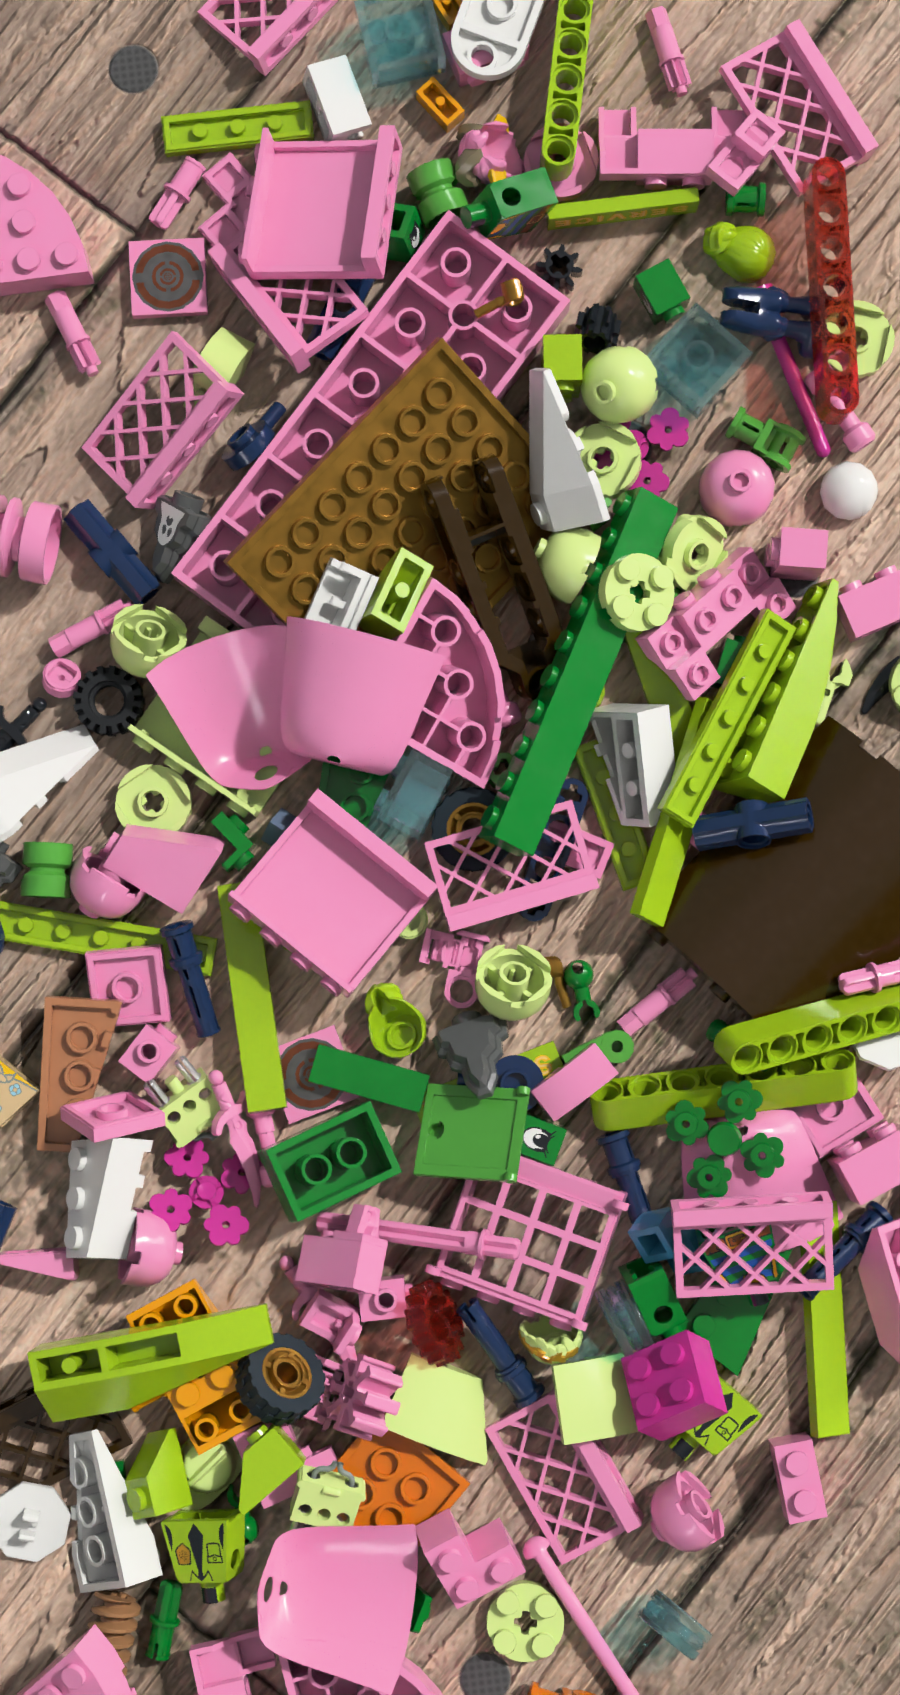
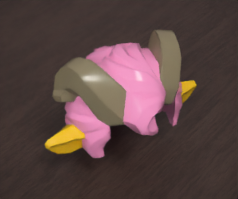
(486, 153)

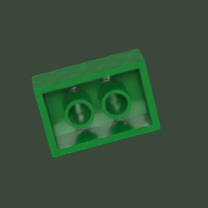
(329, 1161)

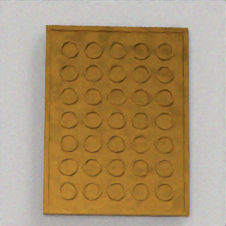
(367, 491)

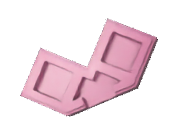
(231, 185)

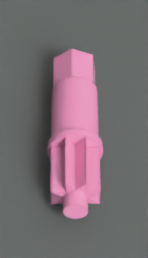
(668, 51)
(76, 339)
(87, 629)
(660, 999)

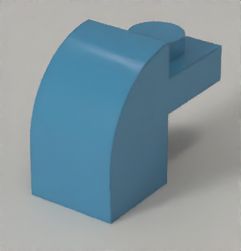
(654, 1238)

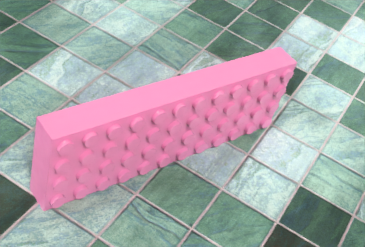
(427, 300)

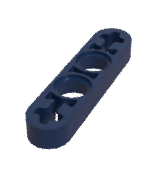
(548, 848)

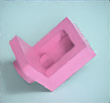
(332, 1320)

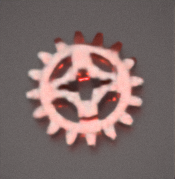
(434, 1323)

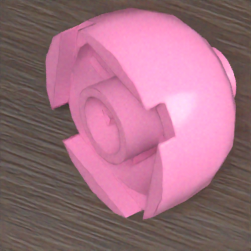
(736, 488)
(99, 889)
(150, 1252)
(683, 1515)

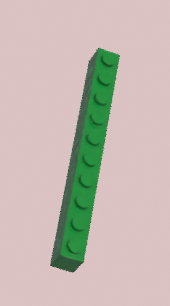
(571, 683)

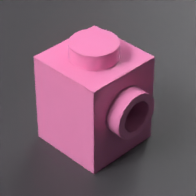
(150, 1052)
(388, 1303)

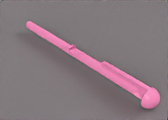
(536, 1548)

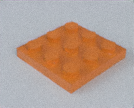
(402, 1480)

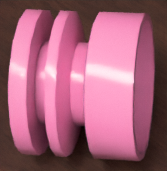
(29, 539)

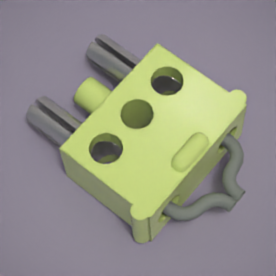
(187, 1105)
(326, 1496)

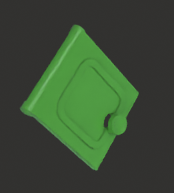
(476, 1136)

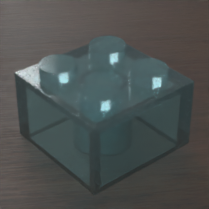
(399, 40)
(698, 360)
(414, 795)

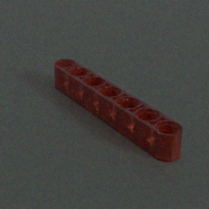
(833, 273)

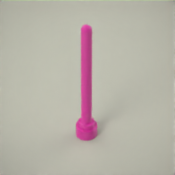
(800, 394)

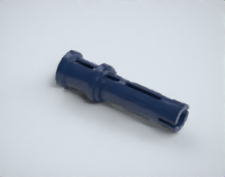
(187, 961)
(625, 1169)
(850, 1244)
(509, 1366)

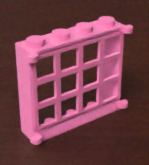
(558, 1183)

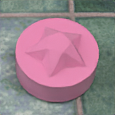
(61, 678)

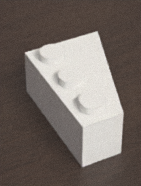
(638, 756)
(102, 1197)

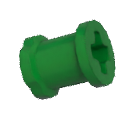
(748, 200)

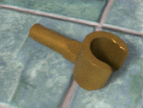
(512, 296)
(557, 974)

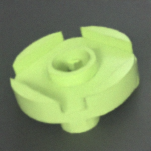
(878, 337)
(624, 454)
(680, 542)
(657, 588)
(157, 780)
(539, 1639)

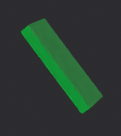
(369, 1078)

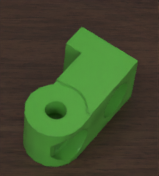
(614, 1044)

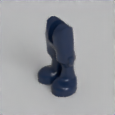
(763, 317)

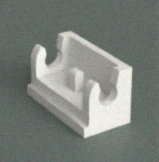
(336, 99)
(341, 595)

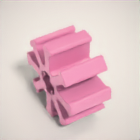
(364, 1397)

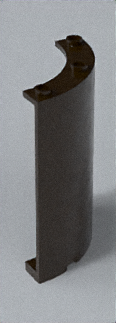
(809, 906)

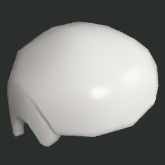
(848, 490)

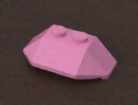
(881, 1283)

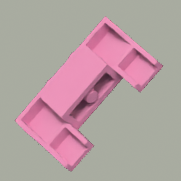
(661, 155)
(708, 614)
(223, 1663)

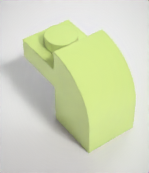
(227, 355)

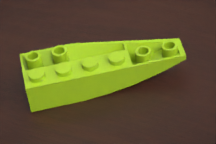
(789, 707)
(141, 1362)

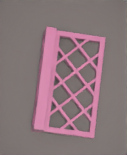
(278, 38)
(820, 85)
(274, 321)
(180, 446)
(516, 899)
(758, 1212)
(598, 1466)

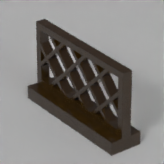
(25, 1406)

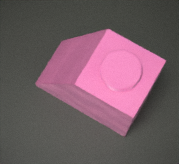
(162, 861)

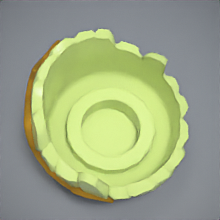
(549, 1343)

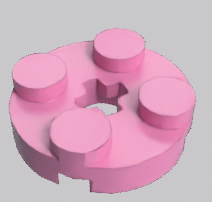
(584, 166)

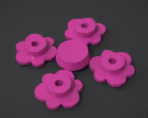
(655, 435)
(205, 1194)

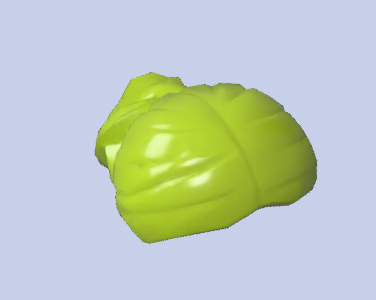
(740, 251)
(393, 1022)

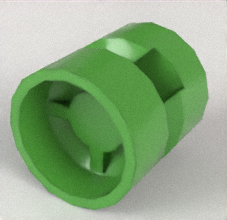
(435, 187)
(47, 869)

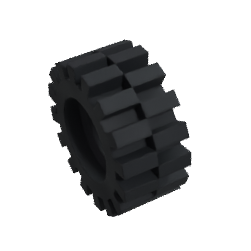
(87, 692)

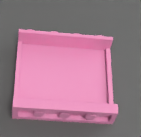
(321, 208)
(331, 895)

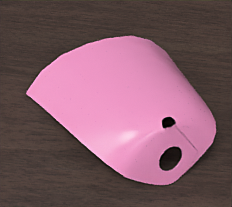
(352, 694)
(229, 704)
(798, 1174)
(344, 1589)

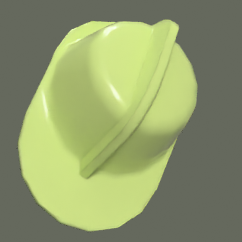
(210, 1471)

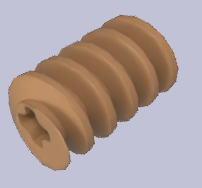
(117, 1621)

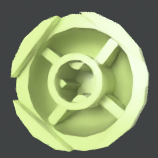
(619, 384)
(565, 561)
(145, 638)
(513, 982)

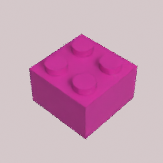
(674, 1385)

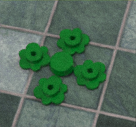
(724, 1138)

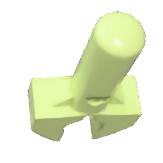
(842, 679)

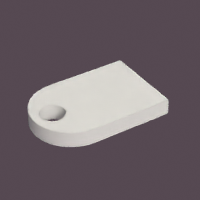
(496, 27)

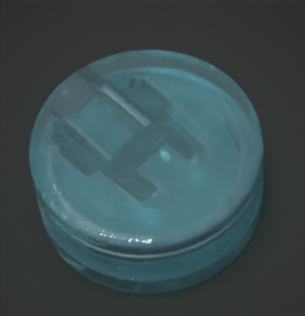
(624, 1318)
(674, 1625)

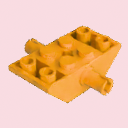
(209, 1404)

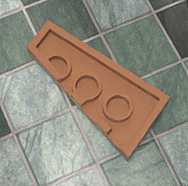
(73, 1057)

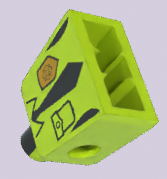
(721, 1431)
(206, 1548)

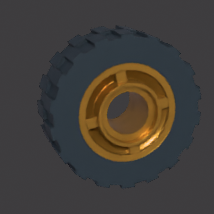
(450, 819)
(276, 1399)

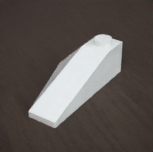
(559, 485)
(35, 768)
(111, 1545)

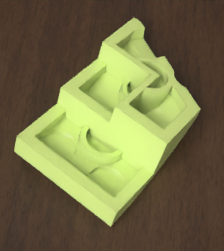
(592, 1399)
(441, 1409)

